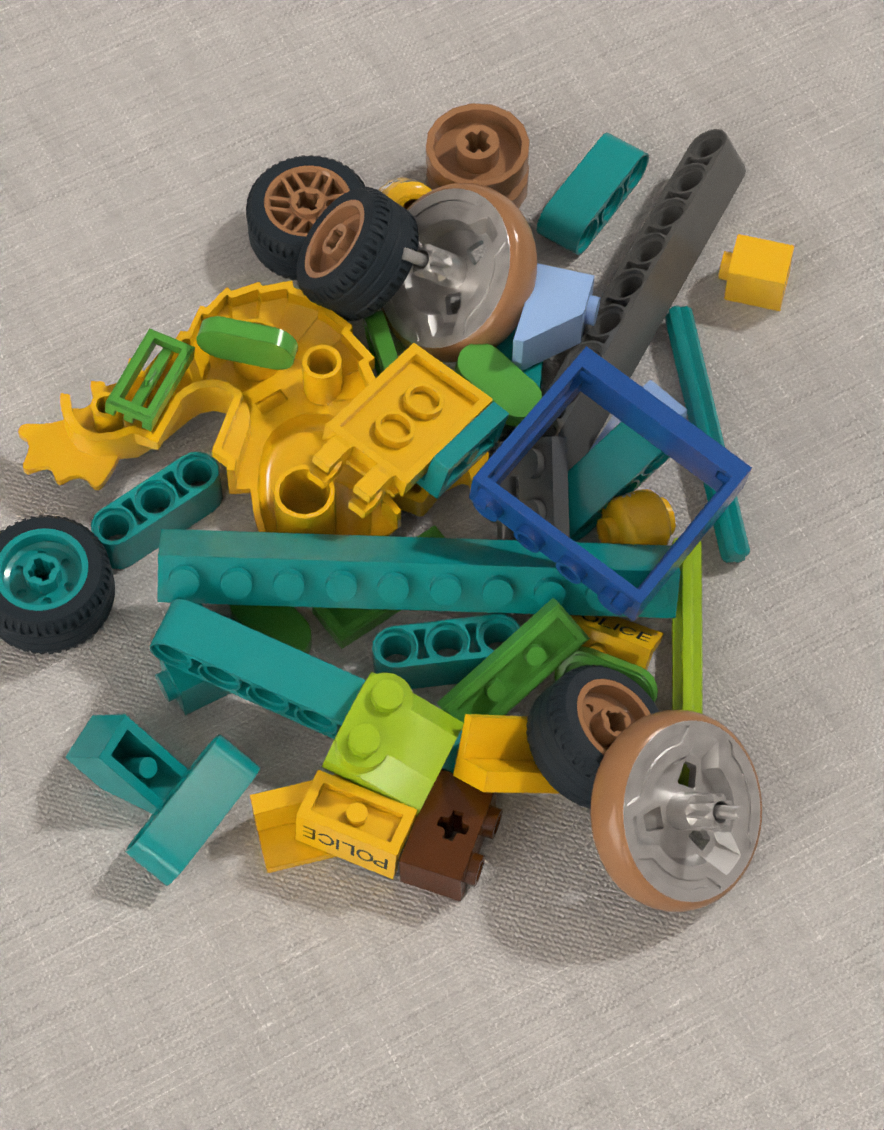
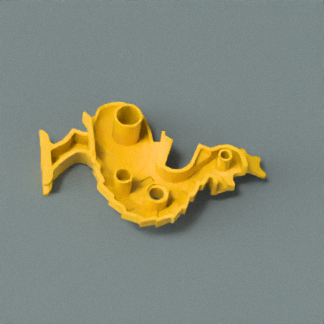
(269, 423)

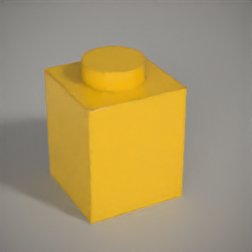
(756, 272)

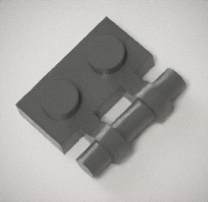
(541, 483)

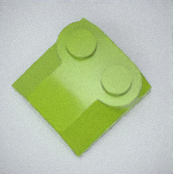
(393, 741)

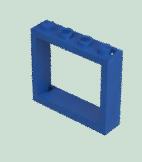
(650, 420)

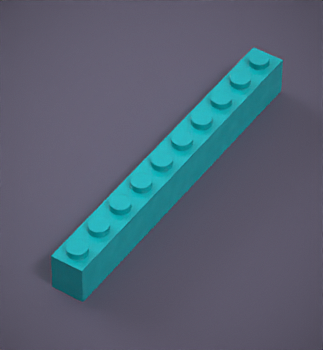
(390, 573)

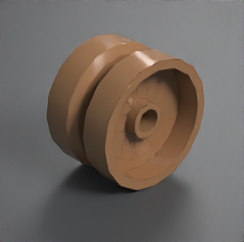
(480, 148)

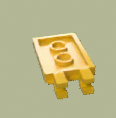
(397, 427)

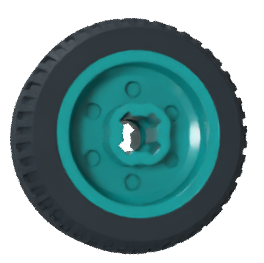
(52, 584)

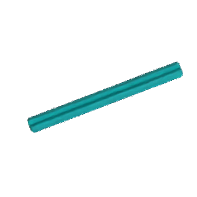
(702, 413)

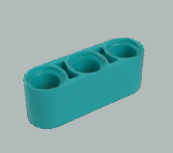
(592, 193)
(608, 470)
(165, 489)
(423, 640)
(192, 810)

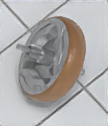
(493, 290)
(641, 790)

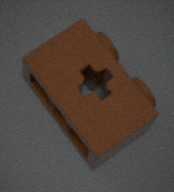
(442, 864)

